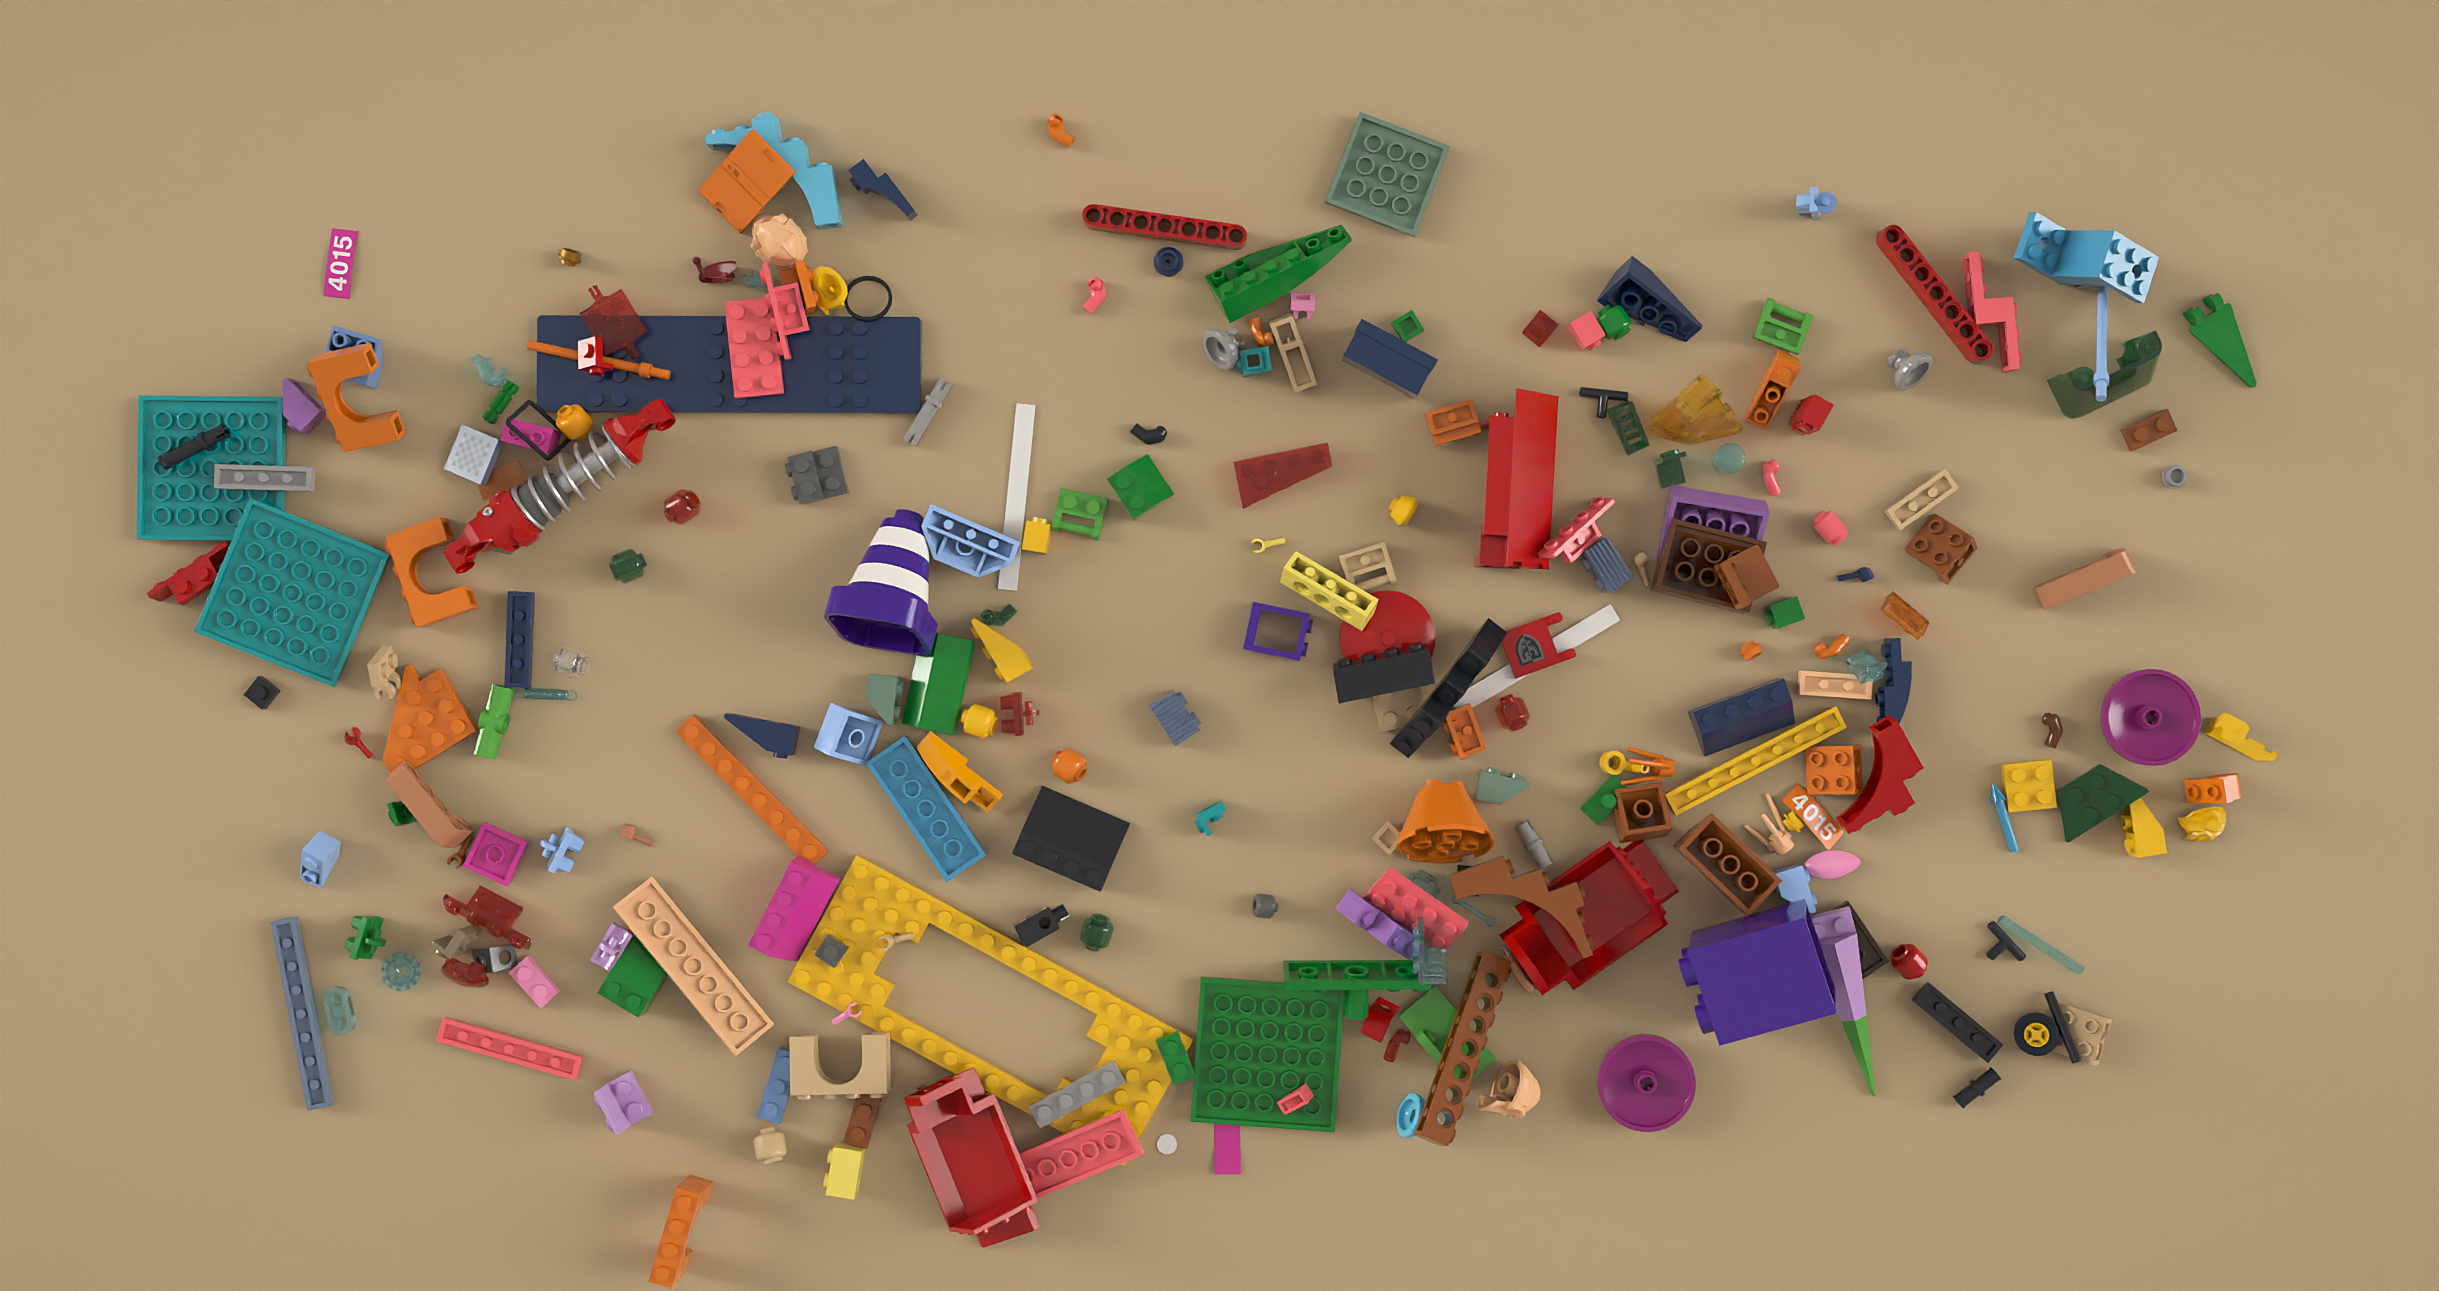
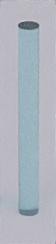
(2040, 944)

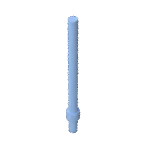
(2101, 377)

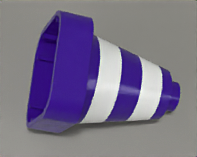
(888, 592)

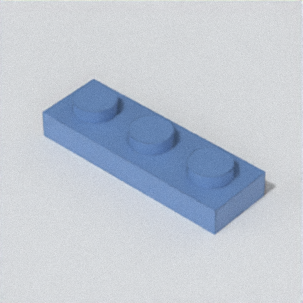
(777, 1089)

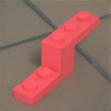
(1992, 311)

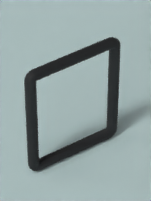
(527, 440)

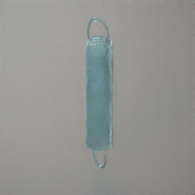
(556, 694)

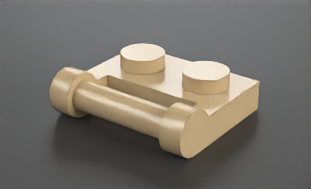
(1367, 560)

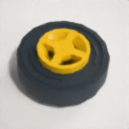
(2042, 1040)

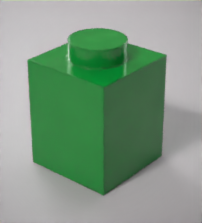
(1783, 613)

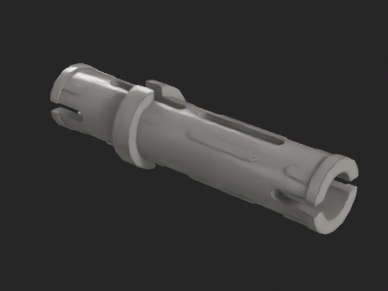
(927, 411)

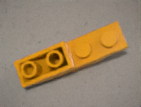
(951, 771)

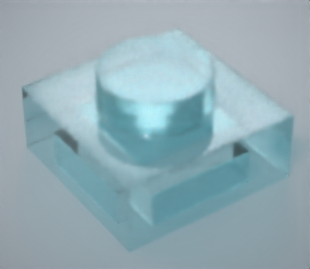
(754, 281)

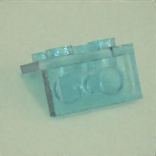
(1428, 963)

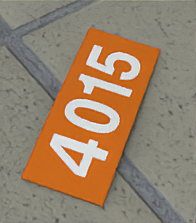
(1813, 816)

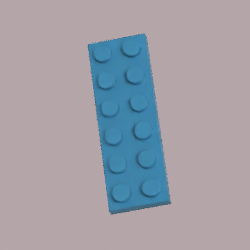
(926, 808)

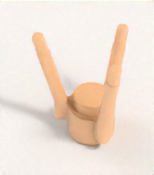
(1779, 840)

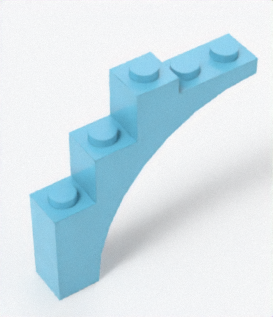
(816, 182)

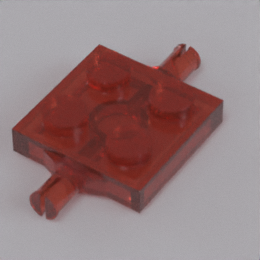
(614, 321)

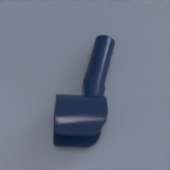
(1864, 574)

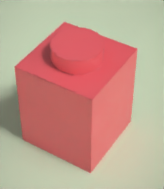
(1586, 331)

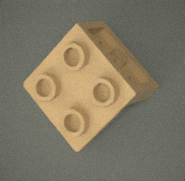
(2087, 1031)

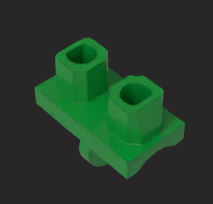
(367, 937)

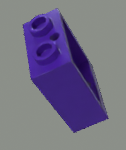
(1306, 626)

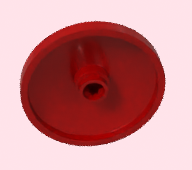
(1395, 623)

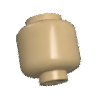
(770, 1146)

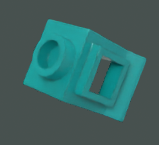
(1264, 358)

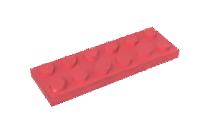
(1081, 1153)

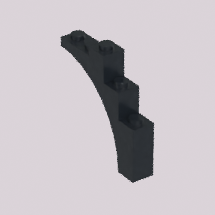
(1450, 688)

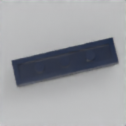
(519, 639)

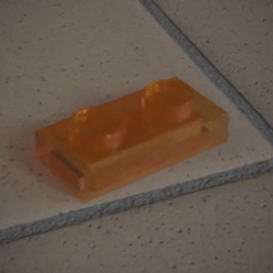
(1905, 615)

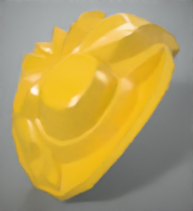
(830, 289)
(2203, 823)

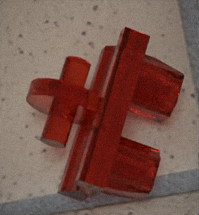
(1017, 724)

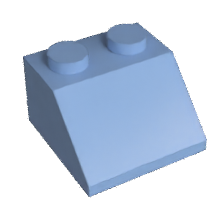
(848, 734)

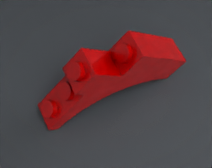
(1885, 789)

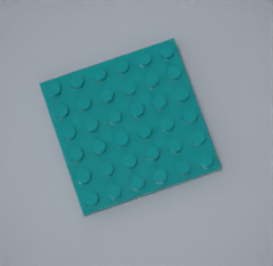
(183, 499)
(292, 592)

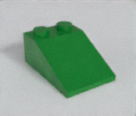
(634, 980)

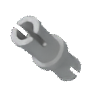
(1534, 844)

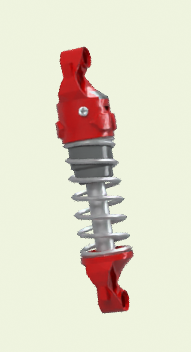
(521, 513)

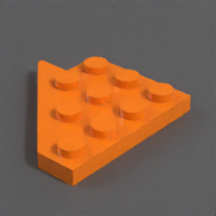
(426, 720)

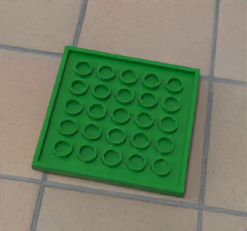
(1260, 1047)

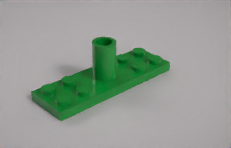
(1353, 977)

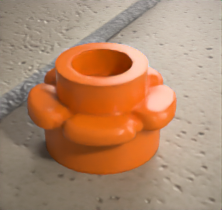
(1751, 650)

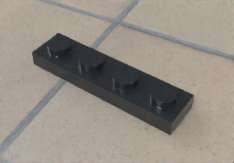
(1957, 1022)

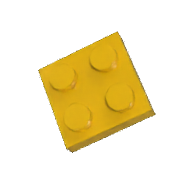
(2028, 785)

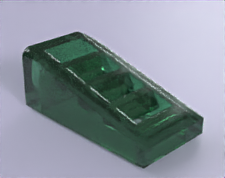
(1636, 423)

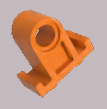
(2213, 789)

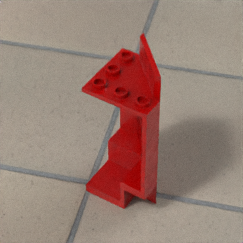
(1519, 483)
(1619, 911)
(971, 1159)

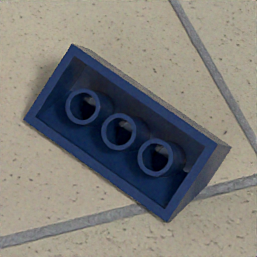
(1743, 716)

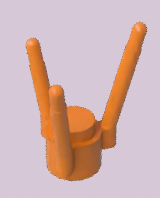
(1659, 766)

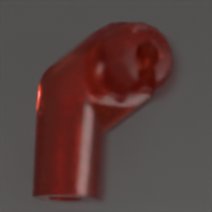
(1394, 1043)

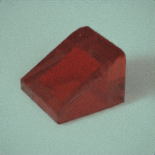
(1539, 328)

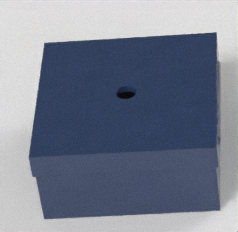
(1389, 359)

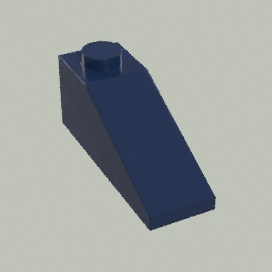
(770, 735)

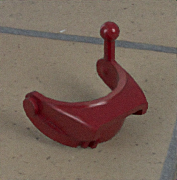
(716, 273)

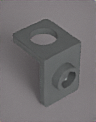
(490, 958)

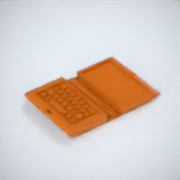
(746, 181)

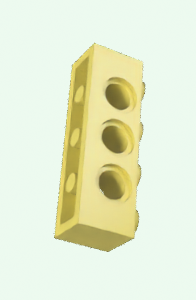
(1328, 590)

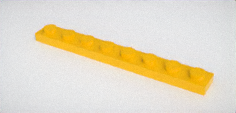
(1755, 760)

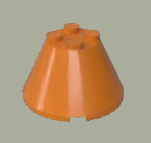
(1444, 825)

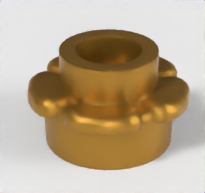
(569, 257)

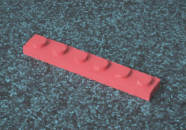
(510, 1048)

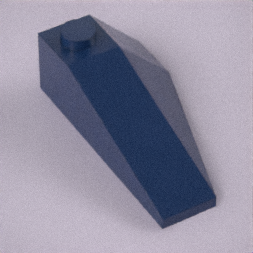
(1649, 301)

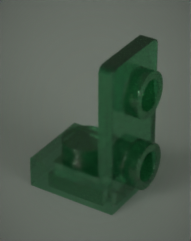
(1670, 469)

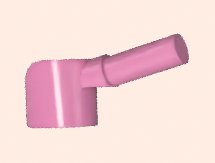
(846, 1014)

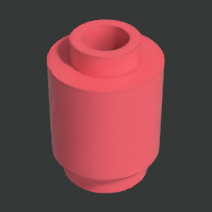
(1830, 527)

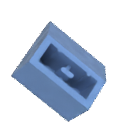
(343, 338)

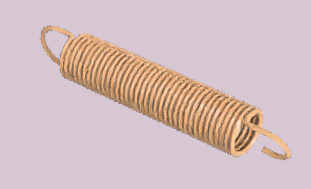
(1519, 973)

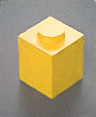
(1037, 536)

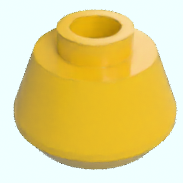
(1403, 509)

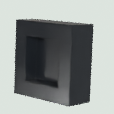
(262, 692)

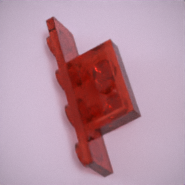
(492, 913)

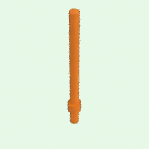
(644, 369)

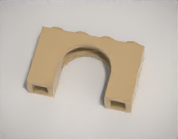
(809, 1079)

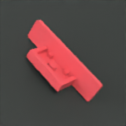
(787, 309)
(1579, 534)

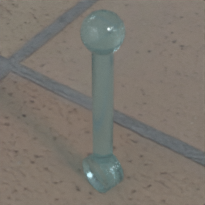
(1490, 922)

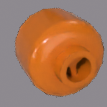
(1069, 766)

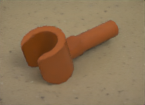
(460, 855)

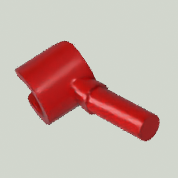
(357, 742)

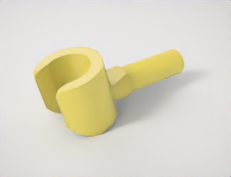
(1265, 544)

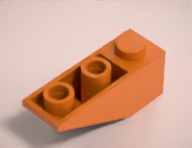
(1773, 389)

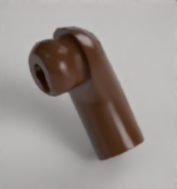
(2055, 729)

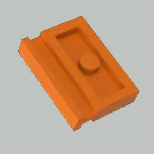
(1453, 422)

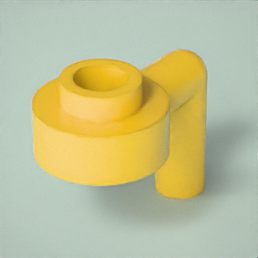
(1619, 764)

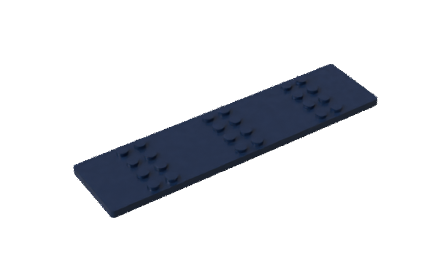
(833, 368)

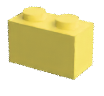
(844, 1171)

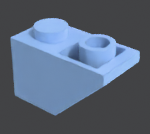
(319, 858)
(1795, 885)

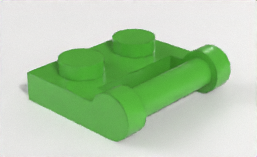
(1779, 333)
(1082, 506)

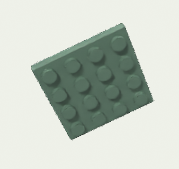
(1387, 174)

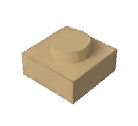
(1386, 837)

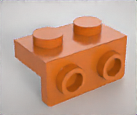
(803, 276)
(1463, 731)

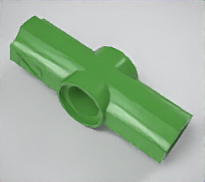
(494, 721)

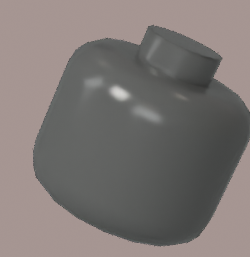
(1264, 906)

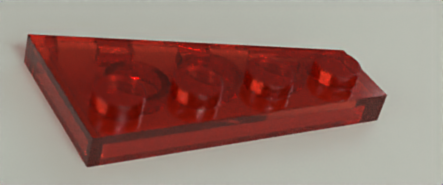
(1274, 472)

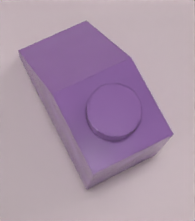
(301, 408)

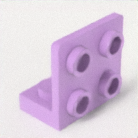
(622, 1102)

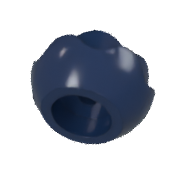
(1173, 267)

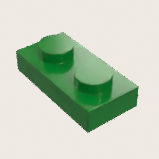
(1175, 1057)

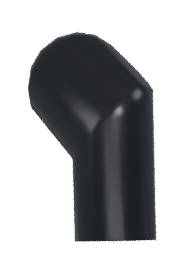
(1149, 436)

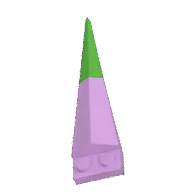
(1841, 951)

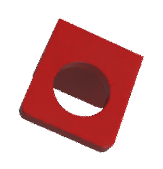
(1378, 1019)

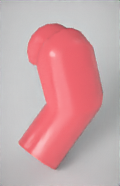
(1769, 477)

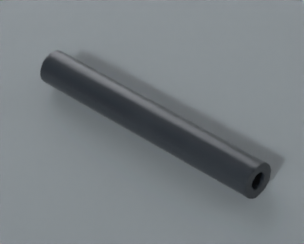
(2062, 1027)

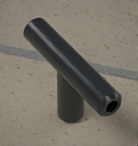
(1603, 396)
(2004, 942)

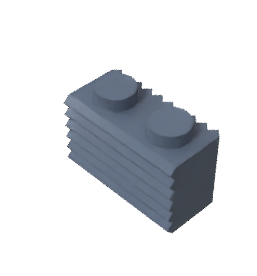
(1606, 565)
(1175, 718)

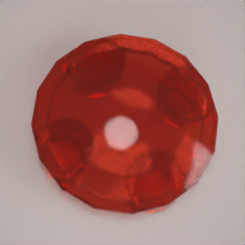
(465, 974)

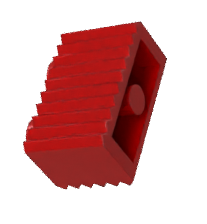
(1810, 415)

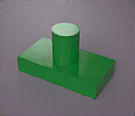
(1603, 800)

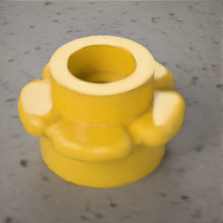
(1793, 822)

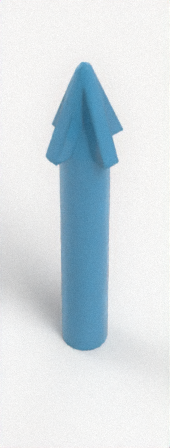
(1998, 799)

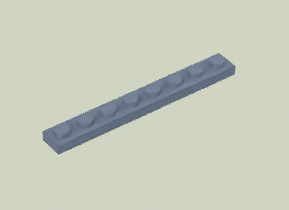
(302, 1013)

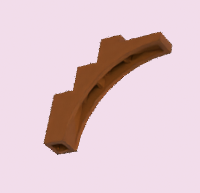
(1561, 902)

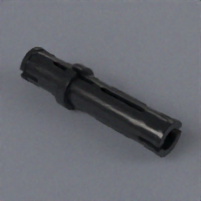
(202, 442)

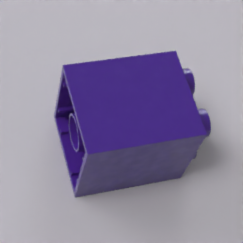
(1759, 973)

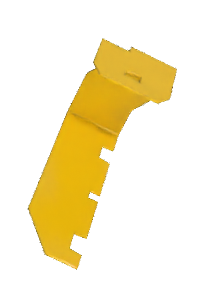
(2233, 732)

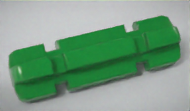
(500, 402)

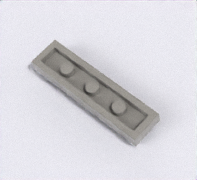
(264, 477)
(1077, 1094)

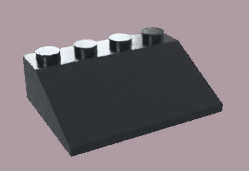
(1071, 838)

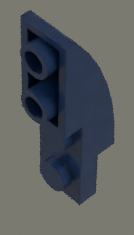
(1898, 675)

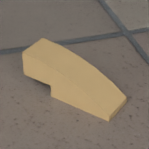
(1292, 352)

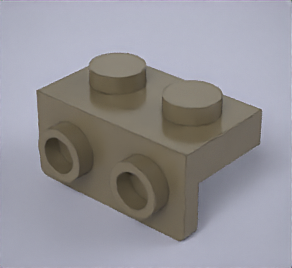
(459, 944)

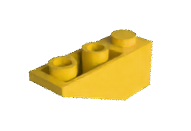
(1007, 655)
(2142, 831)

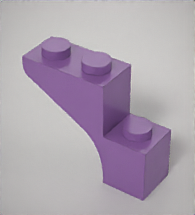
(1377, 923)

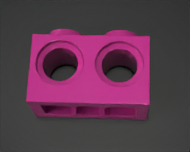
(543, 437)

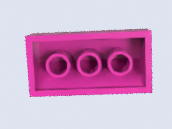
(794, 910)

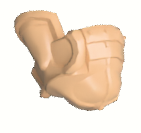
(778, 241)
(1512, 1092)

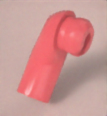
(1097, 293)

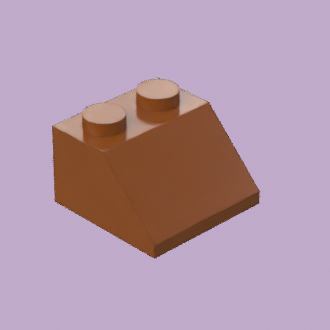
(1641, 813)

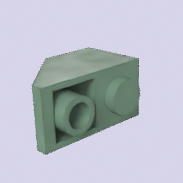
(883, 696)
(1498, 788)

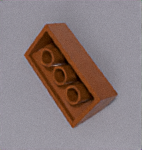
(1727, 864)

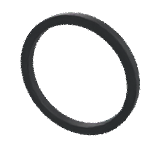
(878, 316)

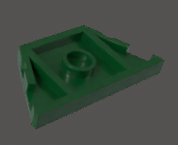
(2095, 798)

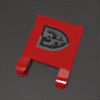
(1532, 647)

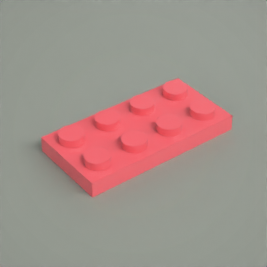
(753, 349)
(1407, 901)

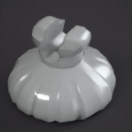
(1222, 347)
(1910, 368)

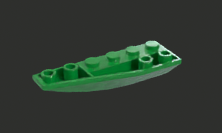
(1273, 271)

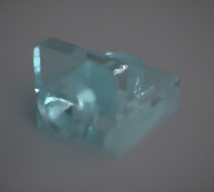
(486, 368)
(1866, 667)

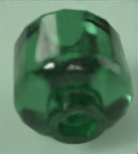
(627, 566)
(1096, 932)

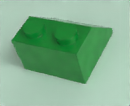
(1140, 486)

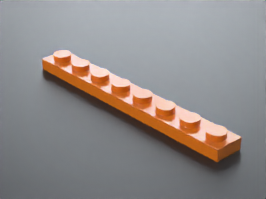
(751, 790)

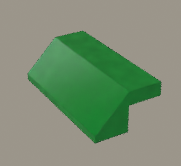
(939, 685)

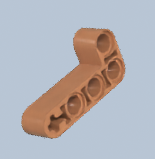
(2085, 579)
(427, 807)

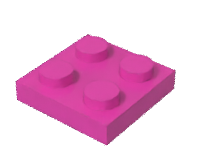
(496, 854)

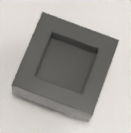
(831, 950)

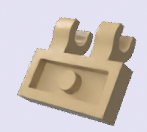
(381, 671)

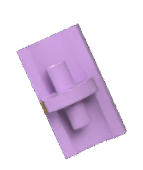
(612, 946)

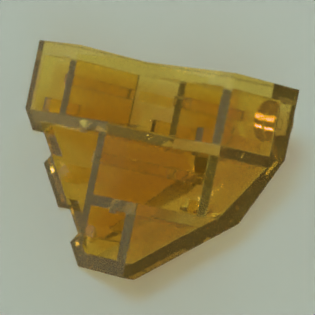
(1695, 415)

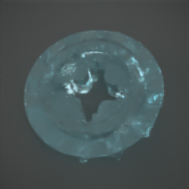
(390, 971)

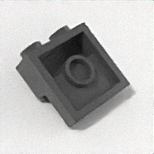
(817, 475)

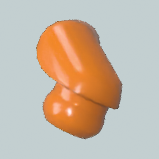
(1057, 132)
(1258, 333)
(1832, 650)

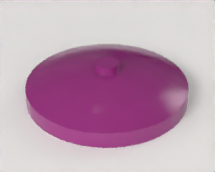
(2150, 717)
(1646, 1083)

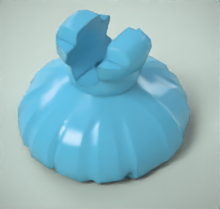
(1409, 1114)

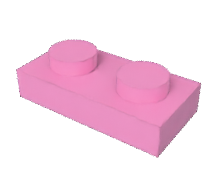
(534, 981)

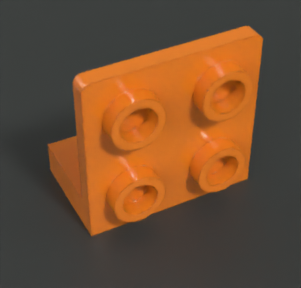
(1834, 769)

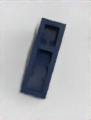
(865, 179)

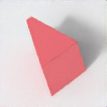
(1295, 1099)

